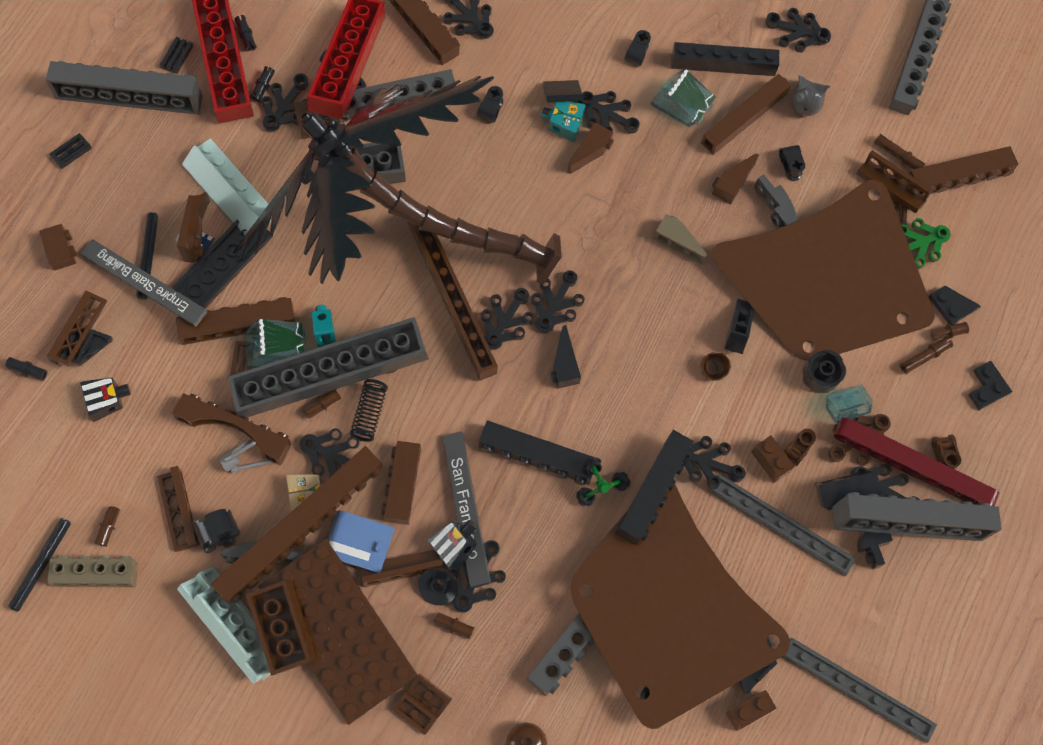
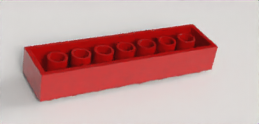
(346, 58)
(222, 60)

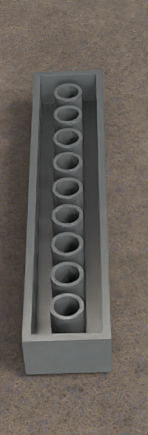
(327, 368)

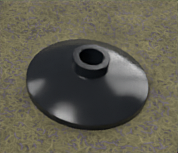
(432, 591)

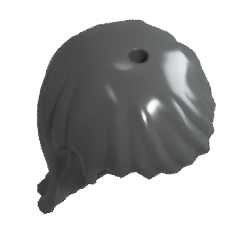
(809, 97)

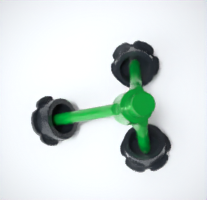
(593, 467)

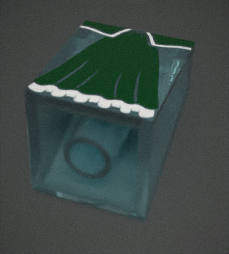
(684, 98)
(273, 341)

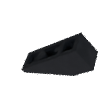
(739, 327)
(565, 367)

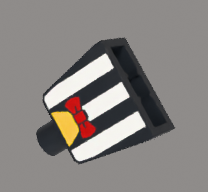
(103, 397)
(454, 543)

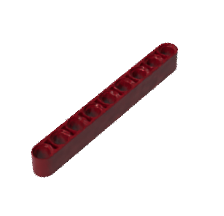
(914, 463)

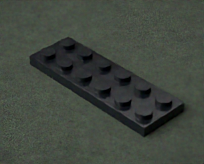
(217, 267)

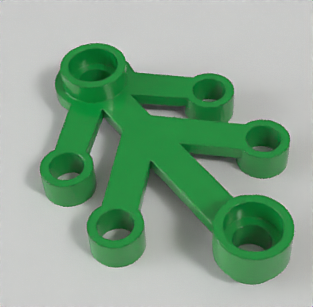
(923, 241)

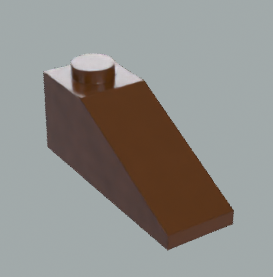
(592, 147)
(732, 179)

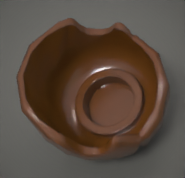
(715, 366)

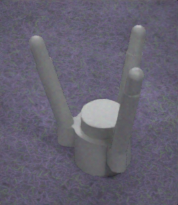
(230, 460)

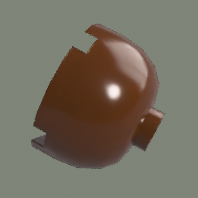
(526, 734)

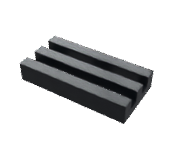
(165, 64)
(72, 152)

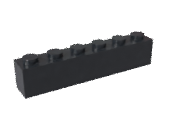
(725, 59)
(535, 452)
(653, 489)

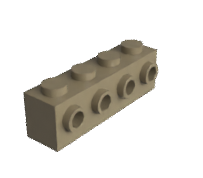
(92, 572)

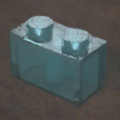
(849, 403)

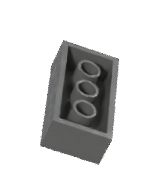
(385, 160)

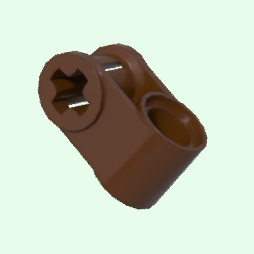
(798, 448)
(945, 449)

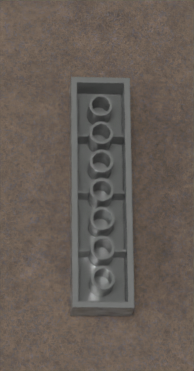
(124, 87)
(916, 517)

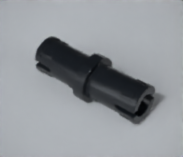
(245, 33)
(262, 84)
(26, 368)

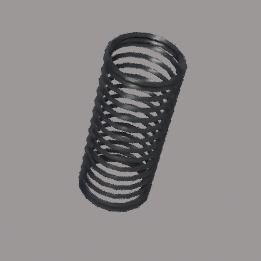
(358, 430)

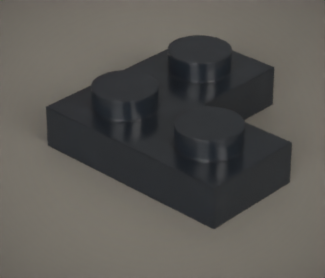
(993, 386)

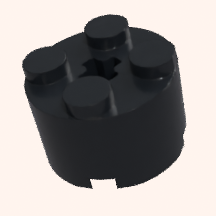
(824, 381)
(216, 530)

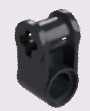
(638, 48)
(491, 104)
(792, 162)

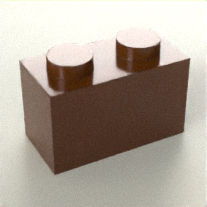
(58, 246)
(772, 459)
(751, 710)

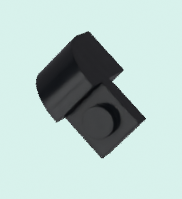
(870, 543)

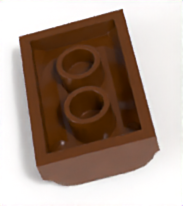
(191, 229)

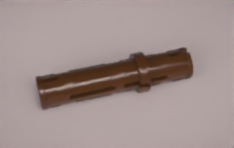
(895, 150)
(932, 351)

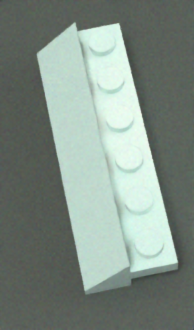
(225, 184)
(230, 624)

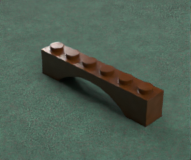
(196, 413)

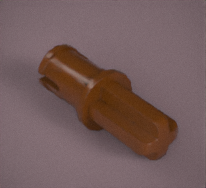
(949, 331)
(322, 403)
(107, 526)
(453, 625)

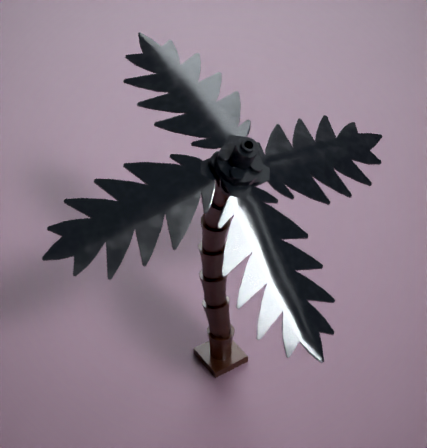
(344, 170)

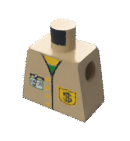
(301, 487)

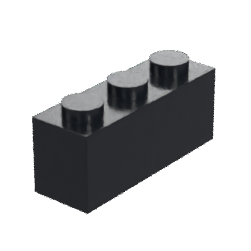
(836, 489)

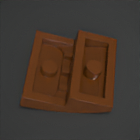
(422, 704)

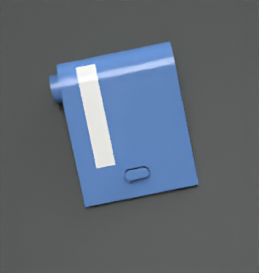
(358, 538)

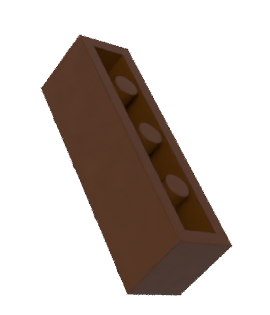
(402, 482)

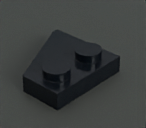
(952, 304)
(92, 345)

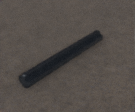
(148, 246)
(39, 564)

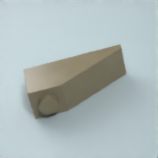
(677, 237)

